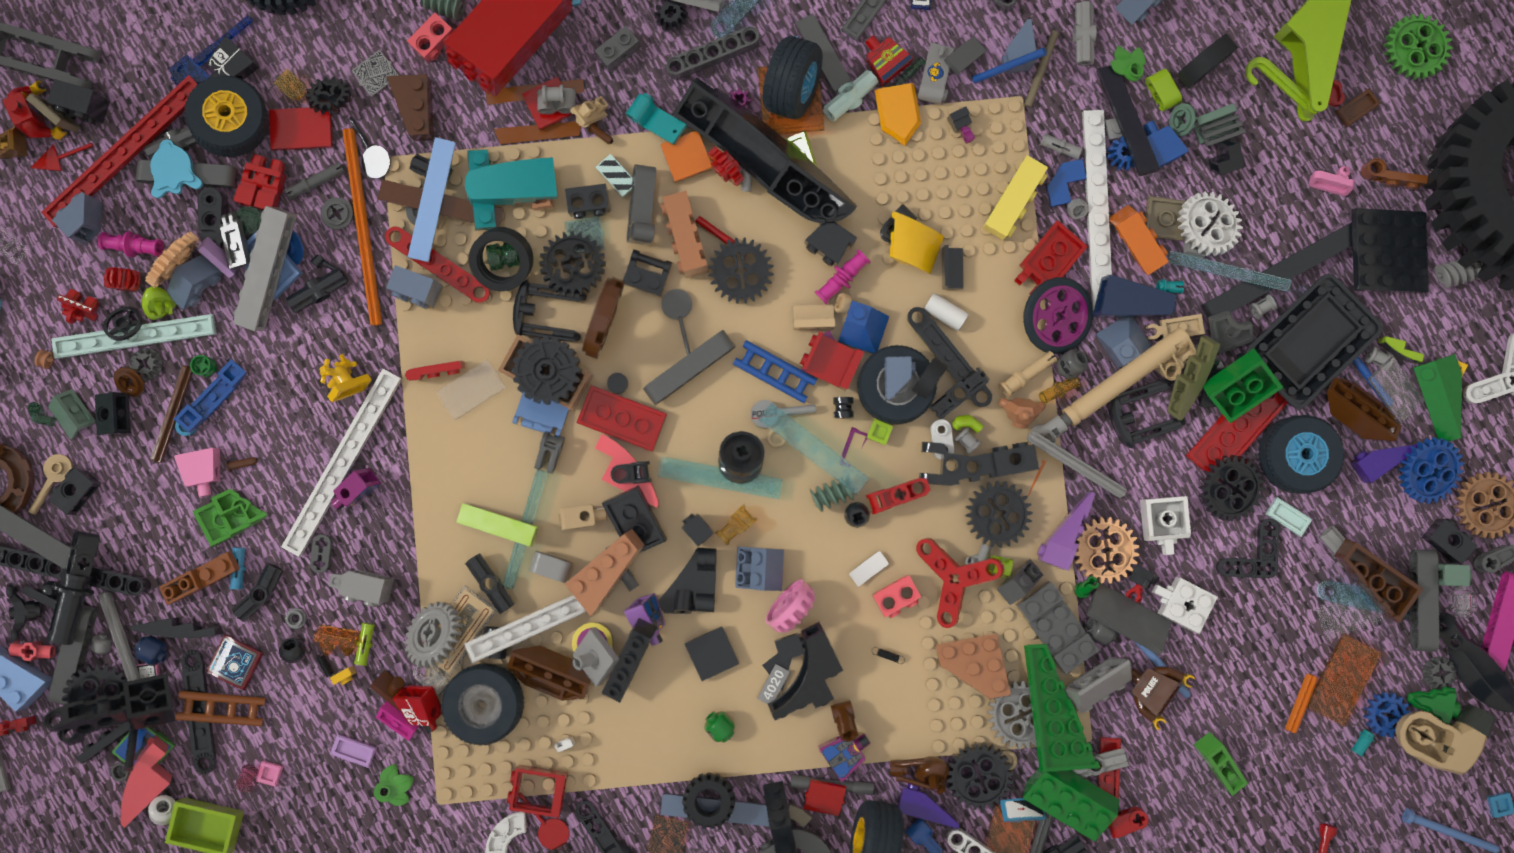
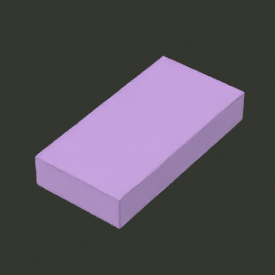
(216, 256)
(353, 750)

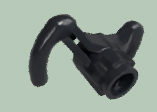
(21, 612)

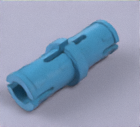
(237, 581)

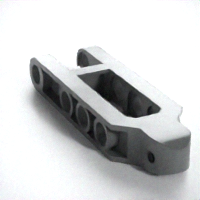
(64, 48)

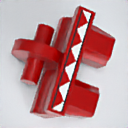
(75, 310)

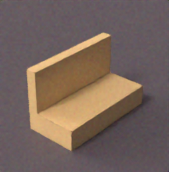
(813, 317)

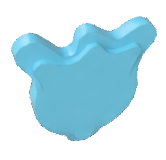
(171, 170)

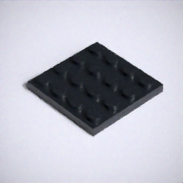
(1389, 250)

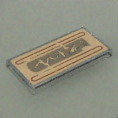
(474, 615)

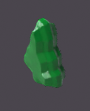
(1438, 702)

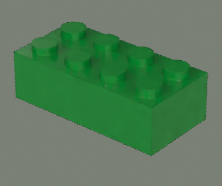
(1072, 801)

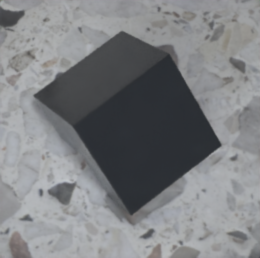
(1229, 158)

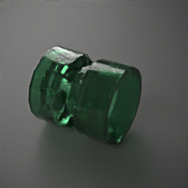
(502, 255)

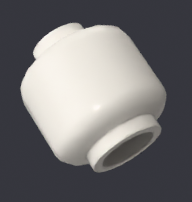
(156, 806)

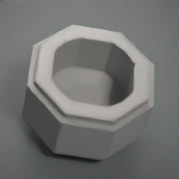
(1077, 208)

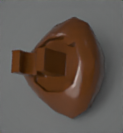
(933, 773)

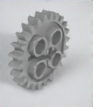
(1027, 732)

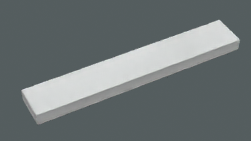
(523, 628)

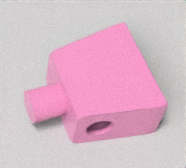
(200, 469)

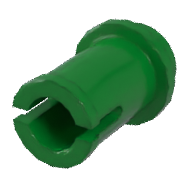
(1083, 589)

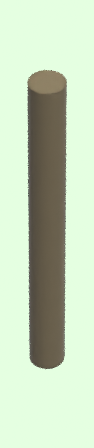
(1041, 69)

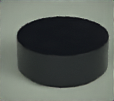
(617, 383)

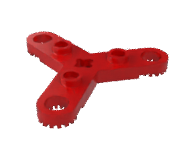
(969, 575)

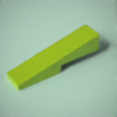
(497, 524)

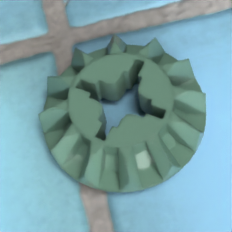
(1177, 124)

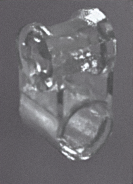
(434, 678)

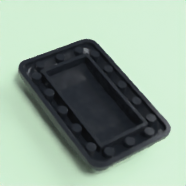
(1316, 339)

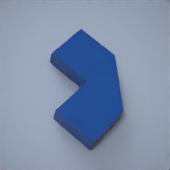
(1067, 173)

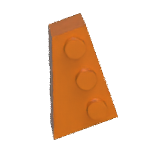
(1139, 239)

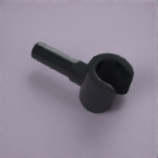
(318, 261)

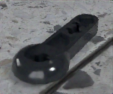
(605, 838)

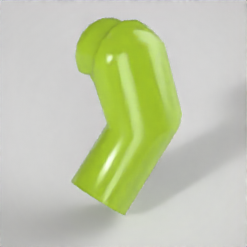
(967, 421)

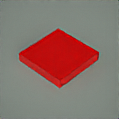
(543, 120)

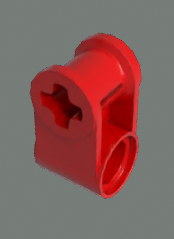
(1125, 822)

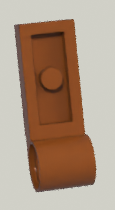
(1392, 178)

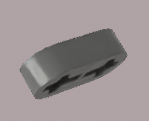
(326, 554)

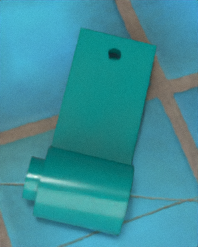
(655, 120)

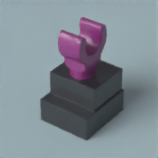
(960, 121)

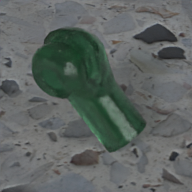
(38, 415)

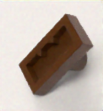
(387, 686)

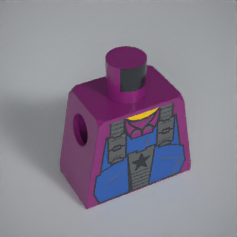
(355, 488)
(844, 755)

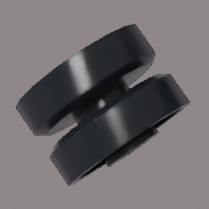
(741, 457)

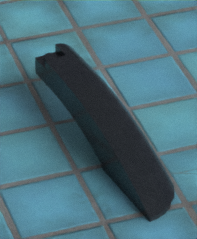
(763, 154)

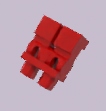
(258, 177)

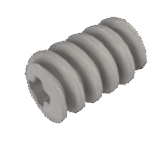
(1453, 273)

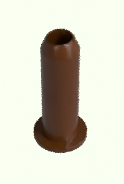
(593, 128)
(241, 463)

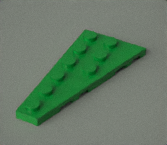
(1055, 720)

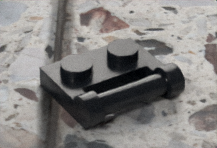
(644, 279)

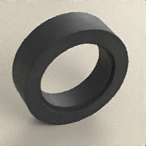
(1207, 61)
(487, 278)

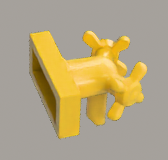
(342, 382)

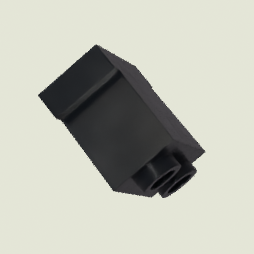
(830, 242)

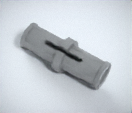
(1074, 151)

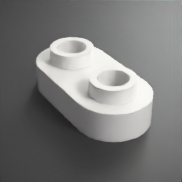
(945, 437)

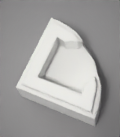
(565, 744)

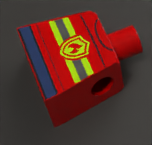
(886, 59)

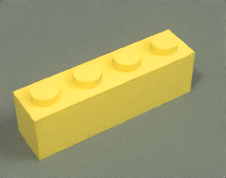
(1016, 195)

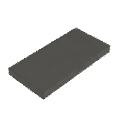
(1129, 618)

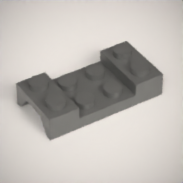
(1057, 627)

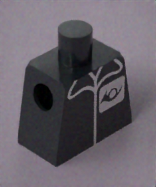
(231, 61)

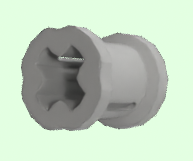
(1262, 306)
(1376, 356)
(968, 440)

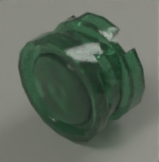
(250, 219)

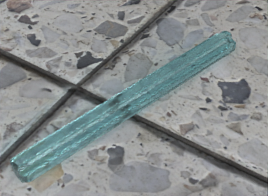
(1229, 271)
(528, 517)

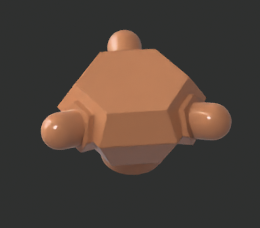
(1021, 411)

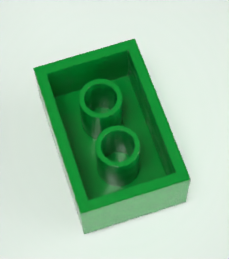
(1242, 386)

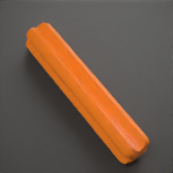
(1301, 703)

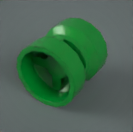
(198, 366)

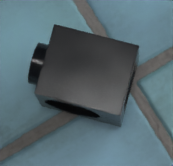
(790, 646)

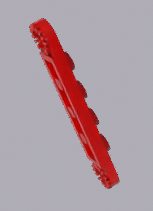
(440, 267)

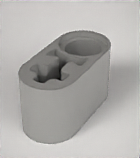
(550, 567)

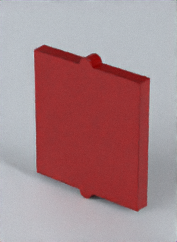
(824, 797)

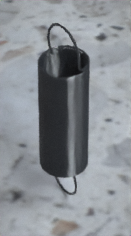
(888, 655)
(324, 665)

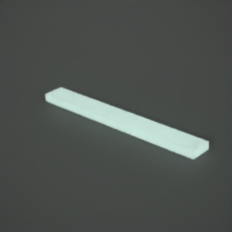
(147, 335)

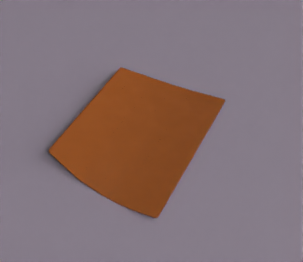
(532, 132)

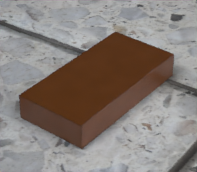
(1357, 107)

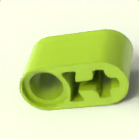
(1163, 89)

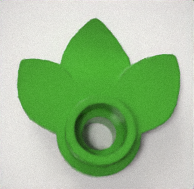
(1126, 63)
(396, 786)

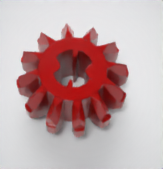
(122, 279)

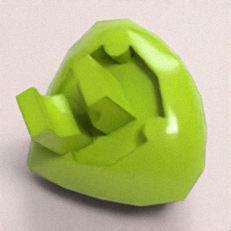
(157, 303)

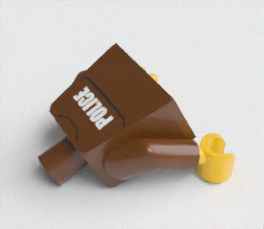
(1156, 690)

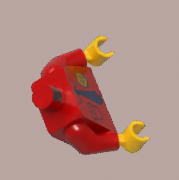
(26, 116)

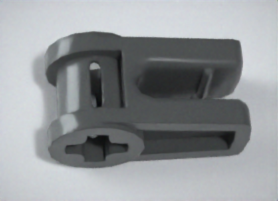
(555, 450)
(1494, 559)

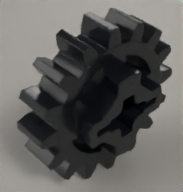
(328, 95)

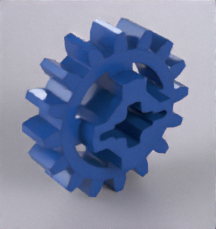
(1389, 704)

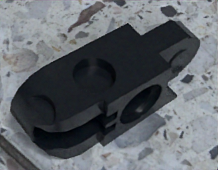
(209, 210)

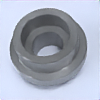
(290, 621)

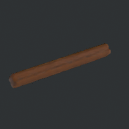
(172, 411)

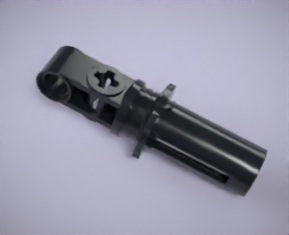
(73, 588)

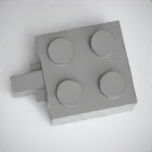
(363, 586)

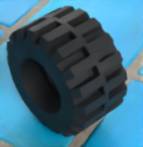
(704, 818)

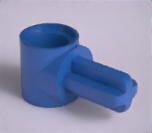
(921, 835)

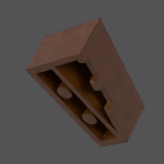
(415, 104)

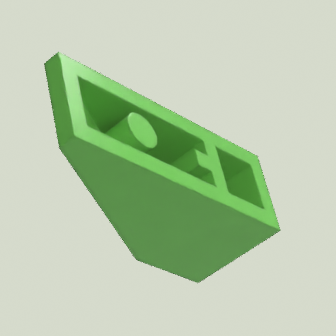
(1220, 763)

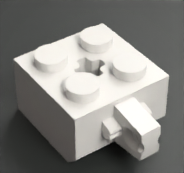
(1165, 531)
(1173, 605)

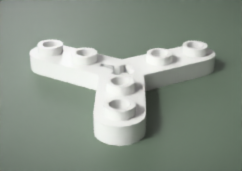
(1495, 385)

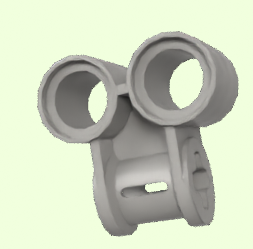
(555, 99)

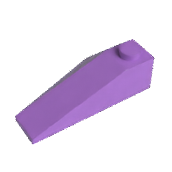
(1060, 545)

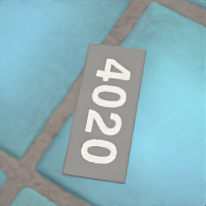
(773, 684)

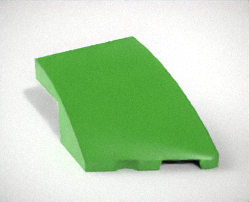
(227, 517)

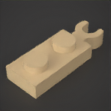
(1191, 325)

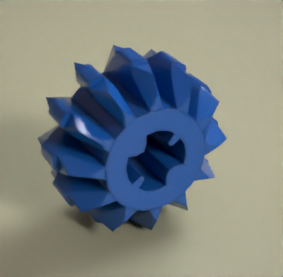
(1116, 150)

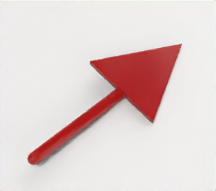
(50, 159)

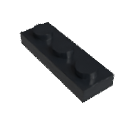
(106, 740)

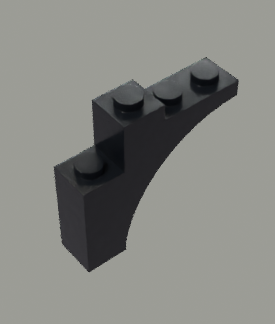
(810, 685)
(779, 818)

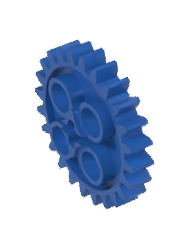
(1431, 470)

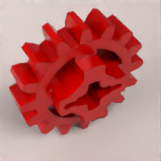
(725, 166)

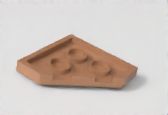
(977, 664)

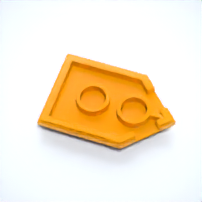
(898, 111)

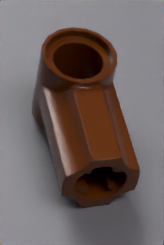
(844, 717)

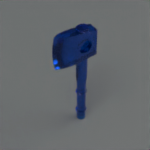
(192, 67)

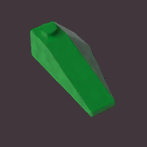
(1442, 392)

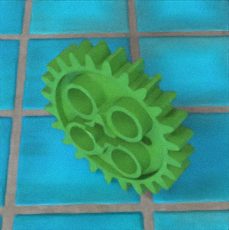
(1433, 39)

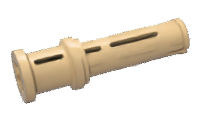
(1020, 379)

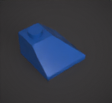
(863, 327)

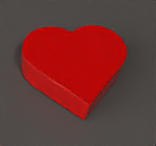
(1336, 96)

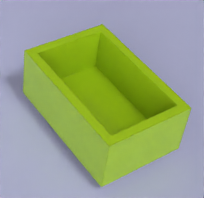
(204, 826)

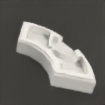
(505, 831)

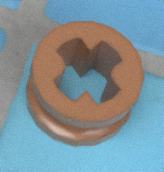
(44, 359)

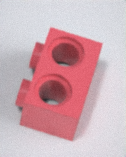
(427, 34)
(894, 590)

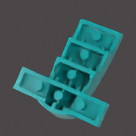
(506, 184)

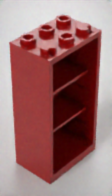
(502, 38)

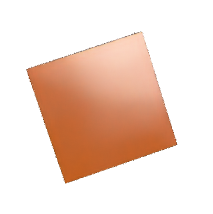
(686, 156)

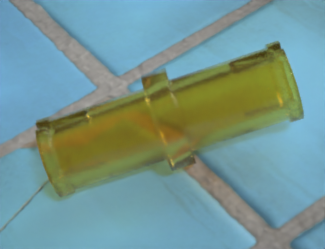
(1058, 389)

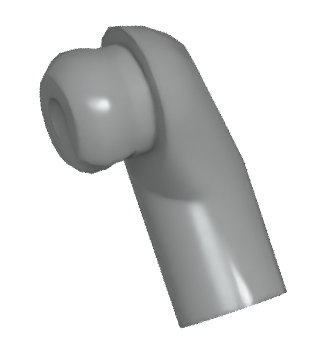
(982, 555)

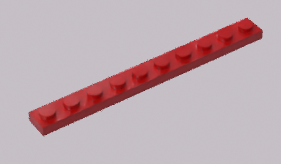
(125, 148)

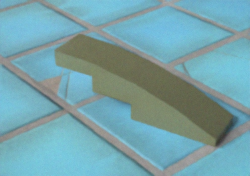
(1189, 384)

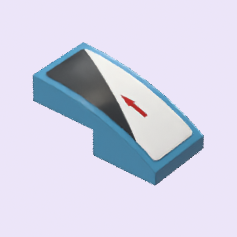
(1019, 810)

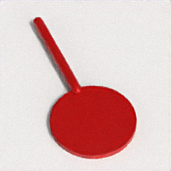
(552, 831)

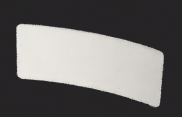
(868, 568)

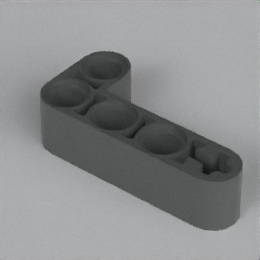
(641, 205)

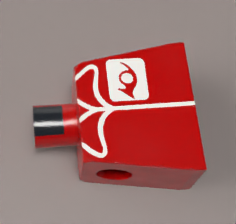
(419, 706)

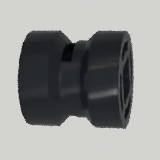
(843, 407)

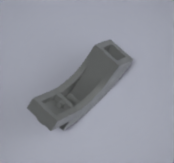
(805, 840)

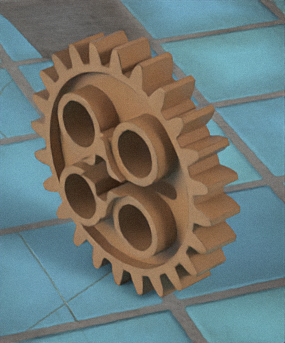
(1483, 487)

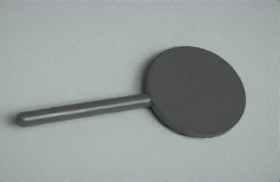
(677, 305)

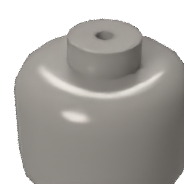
(101, 644)

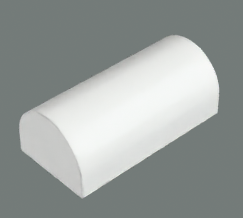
(946, 312)

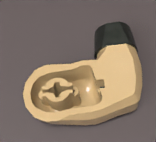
(1442, 745)

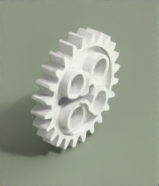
(1200, 210)

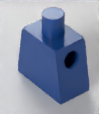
(1164, 143)

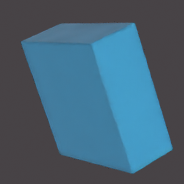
(1500, 804)

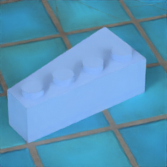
(20, 681)

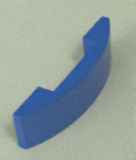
(212, 397)

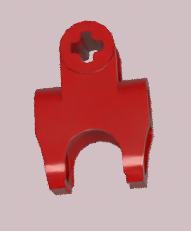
(888, 499)

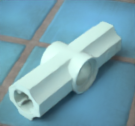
(850, 95)

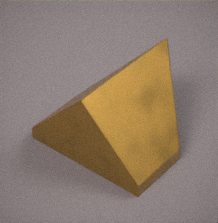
(13, 143)

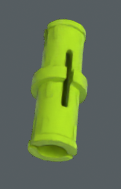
(361, 658)

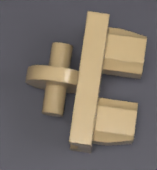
(590, 111)

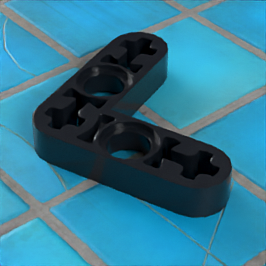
(1262, 558)

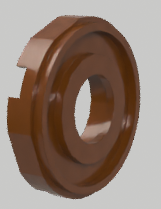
(603, 317)
(20, 478)

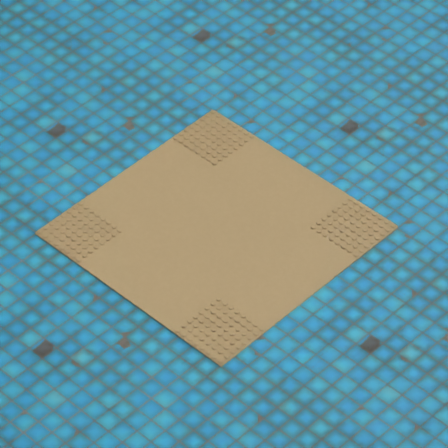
(490, 461)

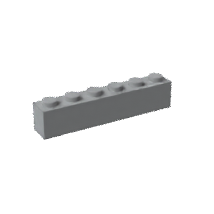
(264, 268)

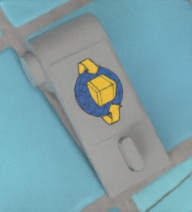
(935, 75)

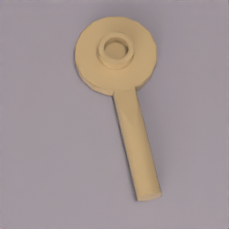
(55, 471)

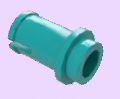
(1170, 286)
(1363, 742)

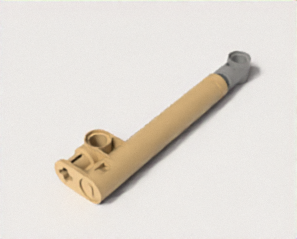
(1165, 357)

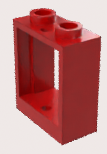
(516, 779)

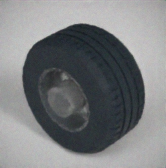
(463, 709)

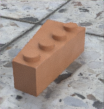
(685, 234)
(600, 576)

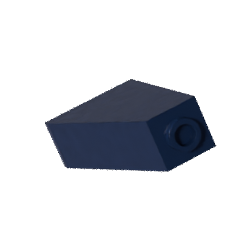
(1130, 299)

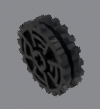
(531, 366)

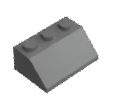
(1099, 683)

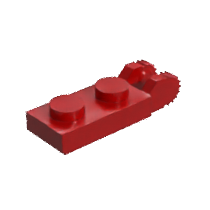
(434, 370)

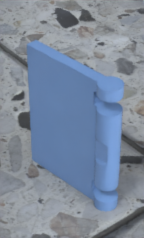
(541, 416)

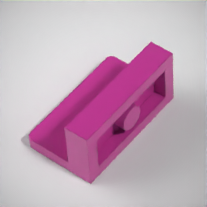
(396, 721)

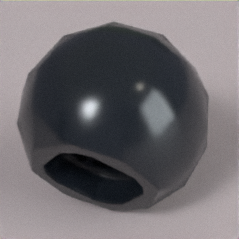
(856, 514)
(292, 650)

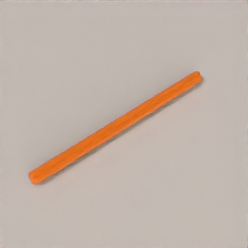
(362, 227)

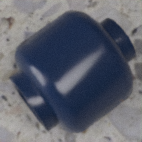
(151, 650)

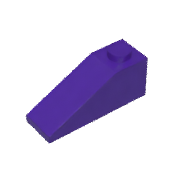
(1375, 463)
(919, 804)

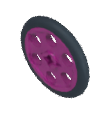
(1033, 313)

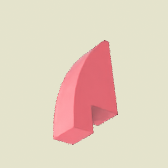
(622, 456)
(145, 780)

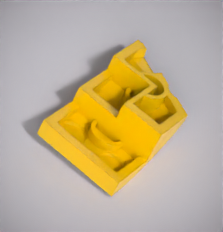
(914, 243)

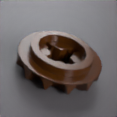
(121, 380)

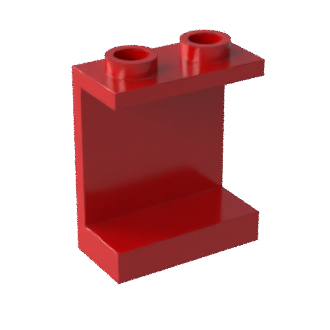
(831, 361)

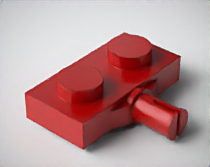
(19, 725)

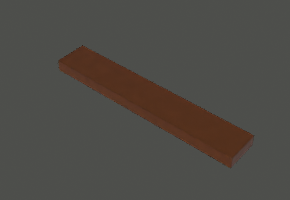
(411, 197)

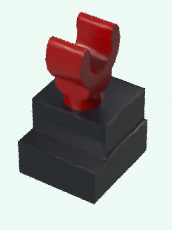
(1142, 579)

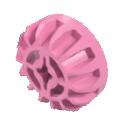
(790, 607)

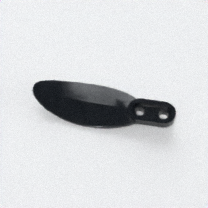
(1476, 667)

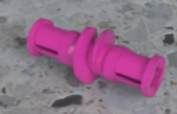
(130, 244)
(842, 276)

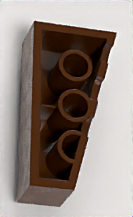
(1380, 581)

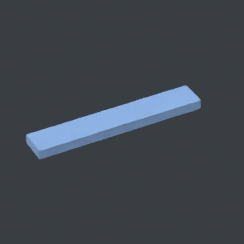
(431, 199)

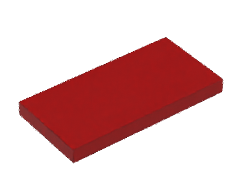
(621, 418)

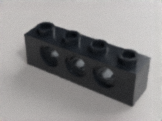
(629, 659)

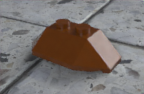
(1361, 411)
(549, 672)

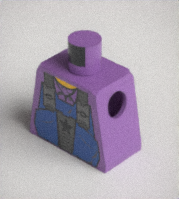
(648, 610)

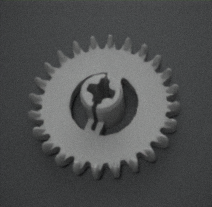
(436, 639)

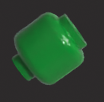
(719, 726)

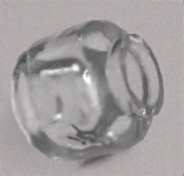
(1462, 602)

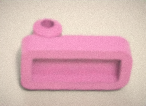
(1336, 184)

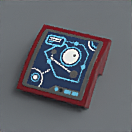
(234, 662)

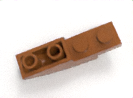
(199, 578)

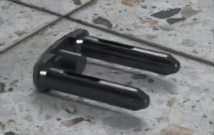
(522, 308)
(1120, 420)

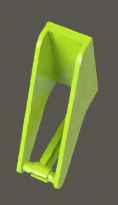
(1314, 43)

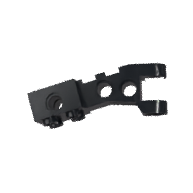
(993, 463)
(142, 704)

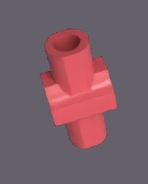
(39, 650)

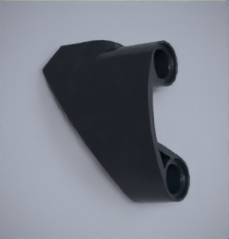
(694, 586)

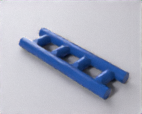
(772, 359)

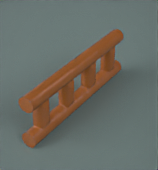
(209, 716)

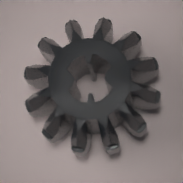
(678, 18)

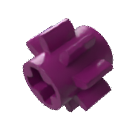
(741, 95)

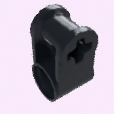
(891, 221)
(633, 473)

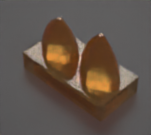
(330, 636)

